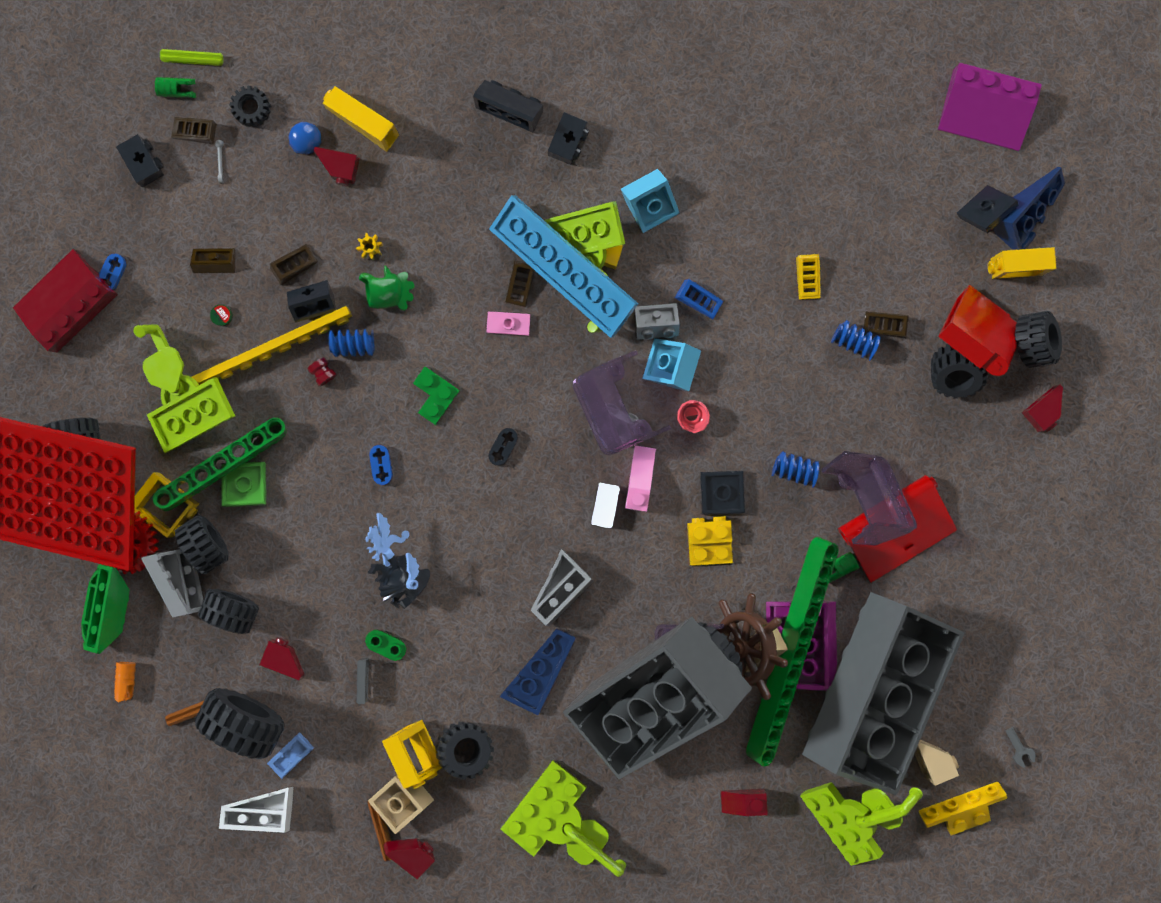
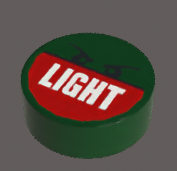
(221, 315)

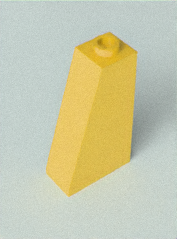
(361, 118)

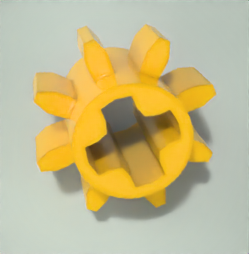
(370, 252)

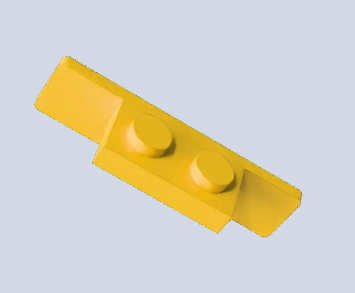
(964, 810)

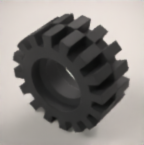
(239, 100)

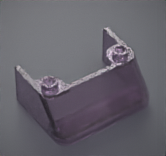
(606, 409)
(878, 496)

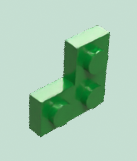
(440, 394)

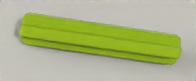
(191, 57)

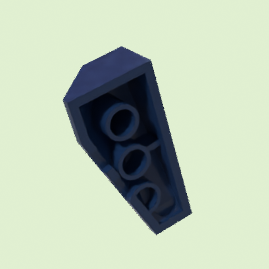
(1032, 201)

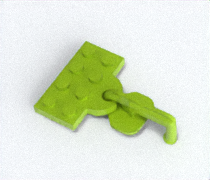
(591, 234)
(187, 406)
(547, 810)
(855, 823)

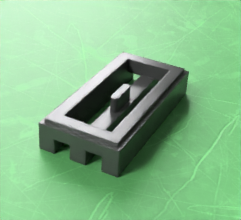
(362, 680)

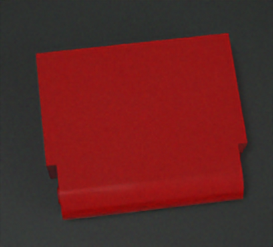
(980, 332)

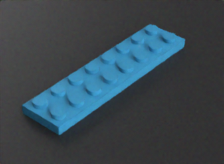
(563, 266)

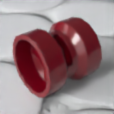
(321, 371)

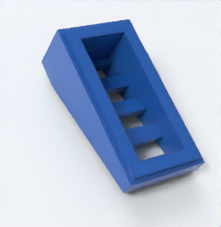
(695, 305)

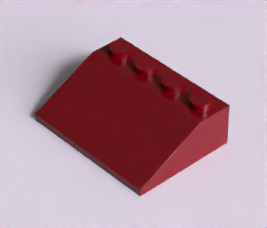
(64, 302)

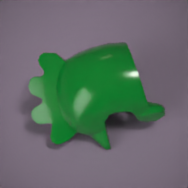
(387, 291)

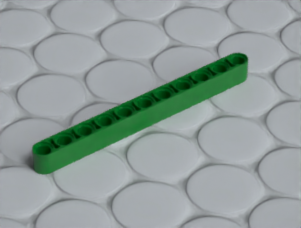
(797, 637)

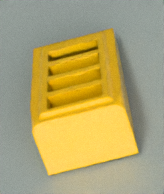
(816, 276)

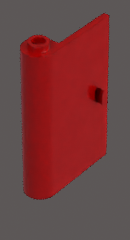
(932, 526)

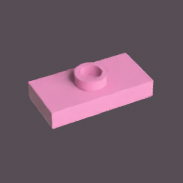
(508, 323)

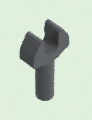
(1020, 750)

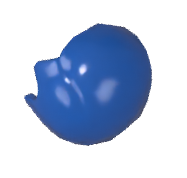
(304, 138)

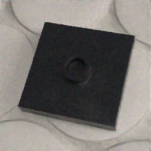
(987, 209)
(722, 492)

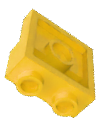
(710, 541)

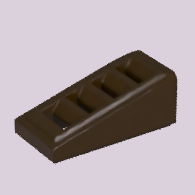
(209, 133)
(519, 264)
(282, 279)
(904, 324)

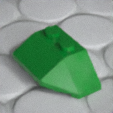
(104, 609)

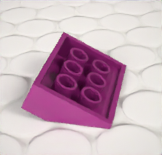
(989, 106)
(821, 659)

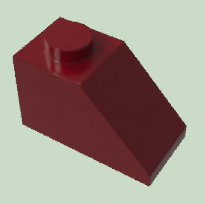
(339, 165)
(1045, 409)
(282, 659)
(744, 802)
(410, 855)

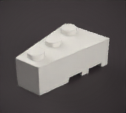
(261, 813)

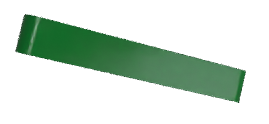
(209, 464)

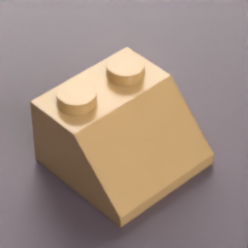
(936, 763)
(399, 805)

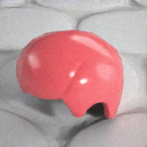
(692, 408)

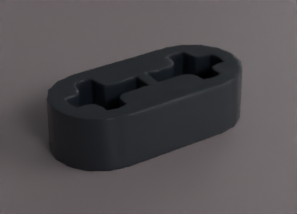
(498, 444)

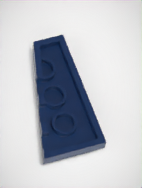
(537, 677)

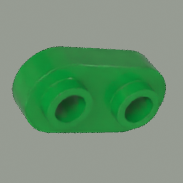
(385, 645)

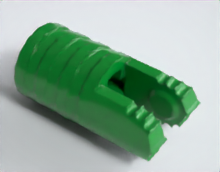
(171, 87)
(844, 565)

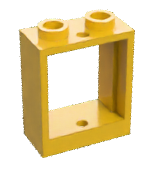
(1022, 263)
(146, 493)
(424, 750)

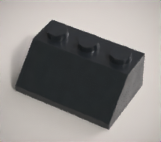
(508, 105)

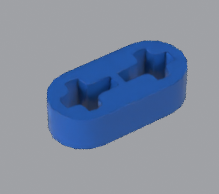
(117, 272)
(386, 463)

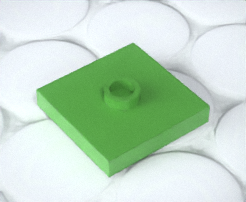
(245, 485)

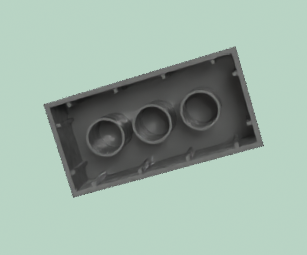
(882, 694)
(658, 699)

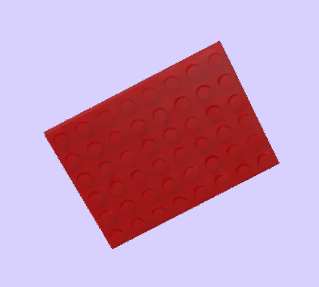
(67, 493)

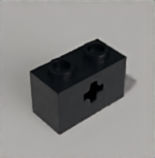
(568, 126)
(132, 151)
(311, 301)

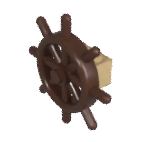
(759, 651)

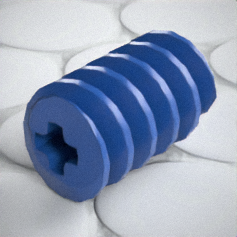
(856, 339)
(351, 343)
(796, 468)

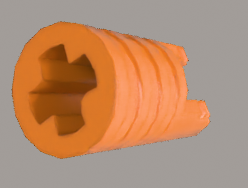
(124, 681)

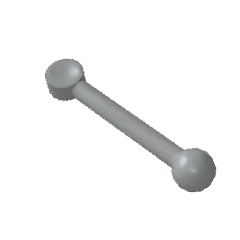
(219, 144)

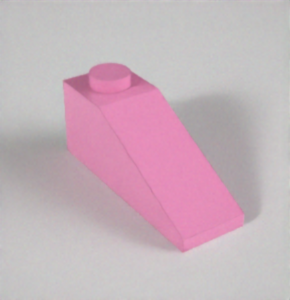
(640, 478)

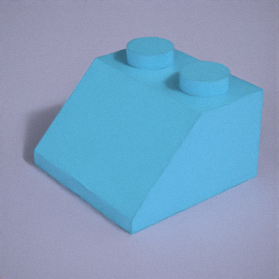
(650, 200)
(672, 364)

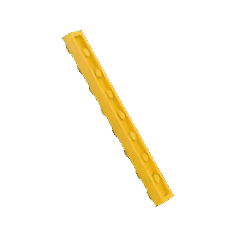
(280, 343)

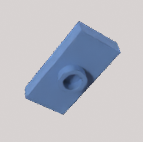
(290, 755)

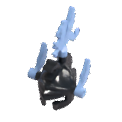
(399, 573)

